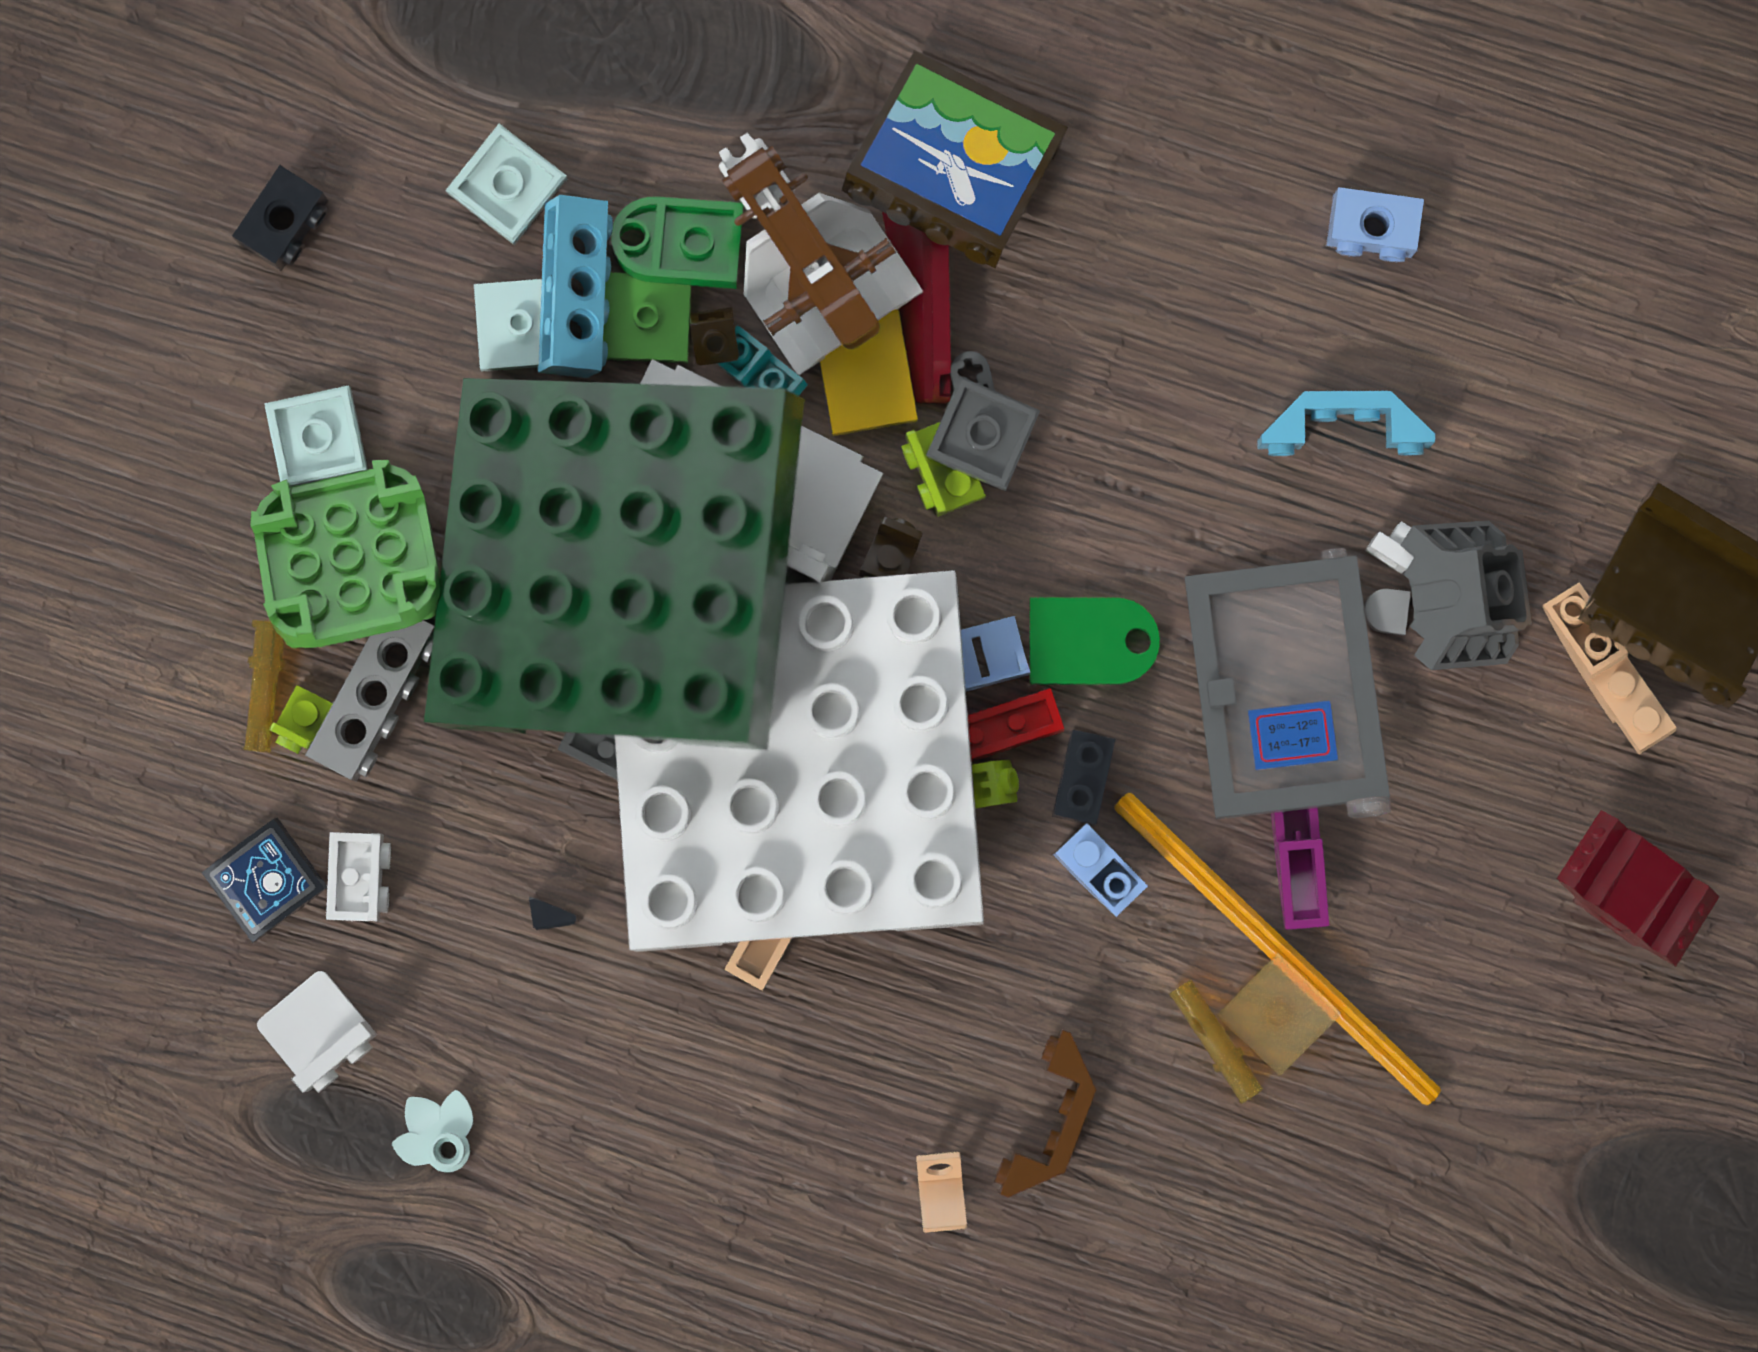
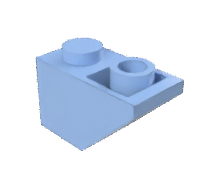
(1100, 870)

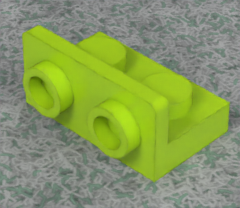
(942, 486)

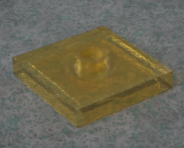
(1279, 1014)

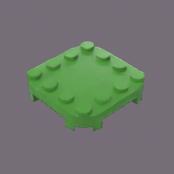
(346, 556)

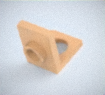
(941, 1192)

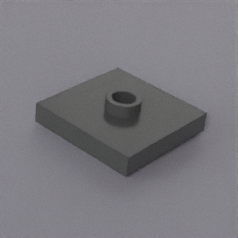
(983, 433)

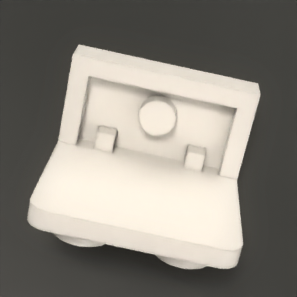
(316, 1031)

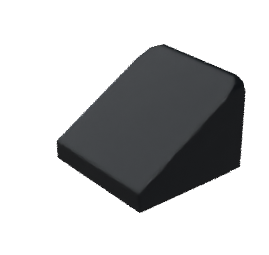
(550, 916)

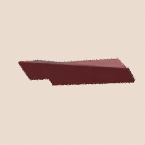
(926, 316)

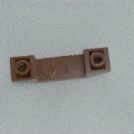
(1024, 1172)

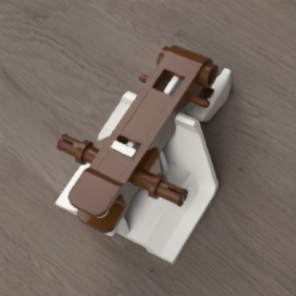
(818, 266)

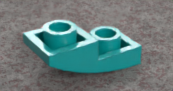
(759, 367)

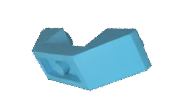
(1403, 427)

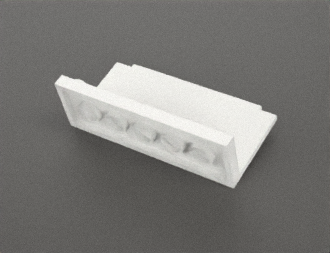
(828, 494)

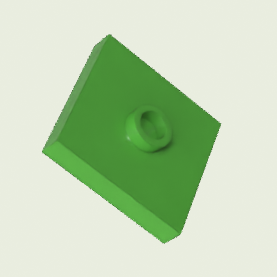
(647, 320)

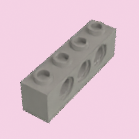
(350, 705)

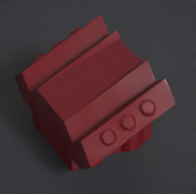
(1636, 889)

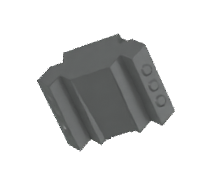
(1466, 594)

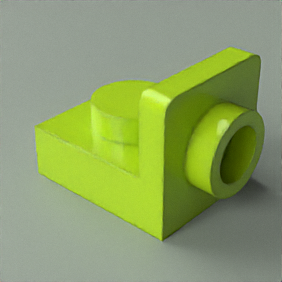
(300, 719)
(994, 783)

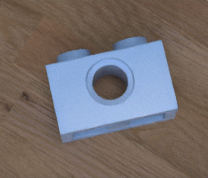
(1398, 213)

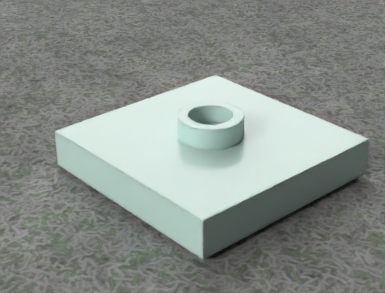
(506, 184)
(508, 324)
(316, 436)

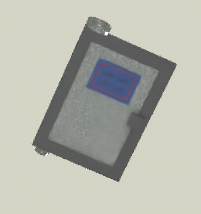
(1288, 688)

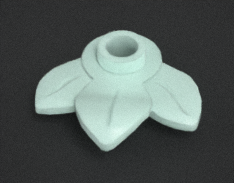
(431, 1127)

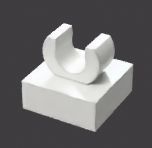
(1389, 549)

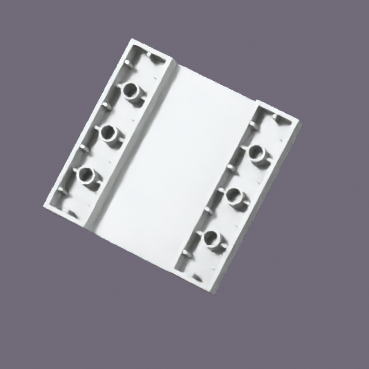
(850, 811)

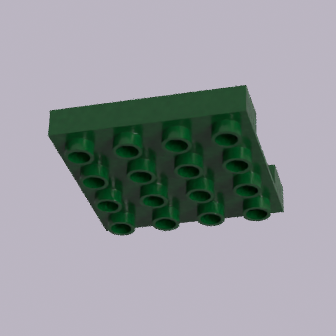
(615, 560)

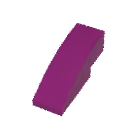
(1300, 868)

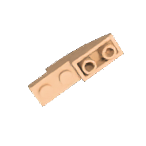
(1609, 673)

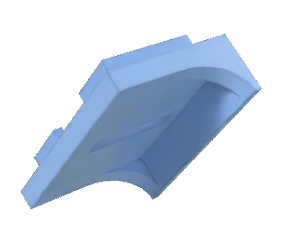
(1001, 651)

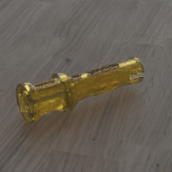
(266, 664)

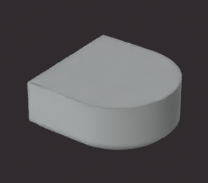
(1388, 611)

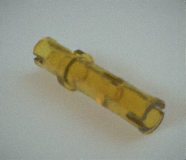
(1216, 1042)

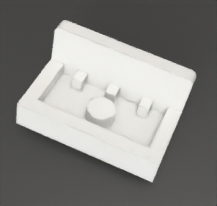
(356, 876)

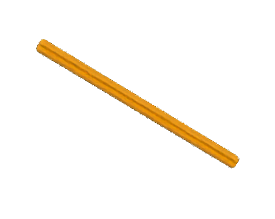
(1271, 942)

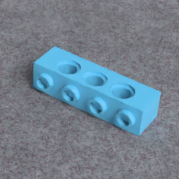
(558, 349)

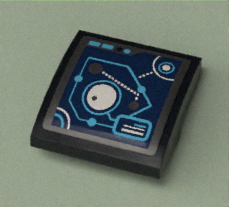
(264, 879)

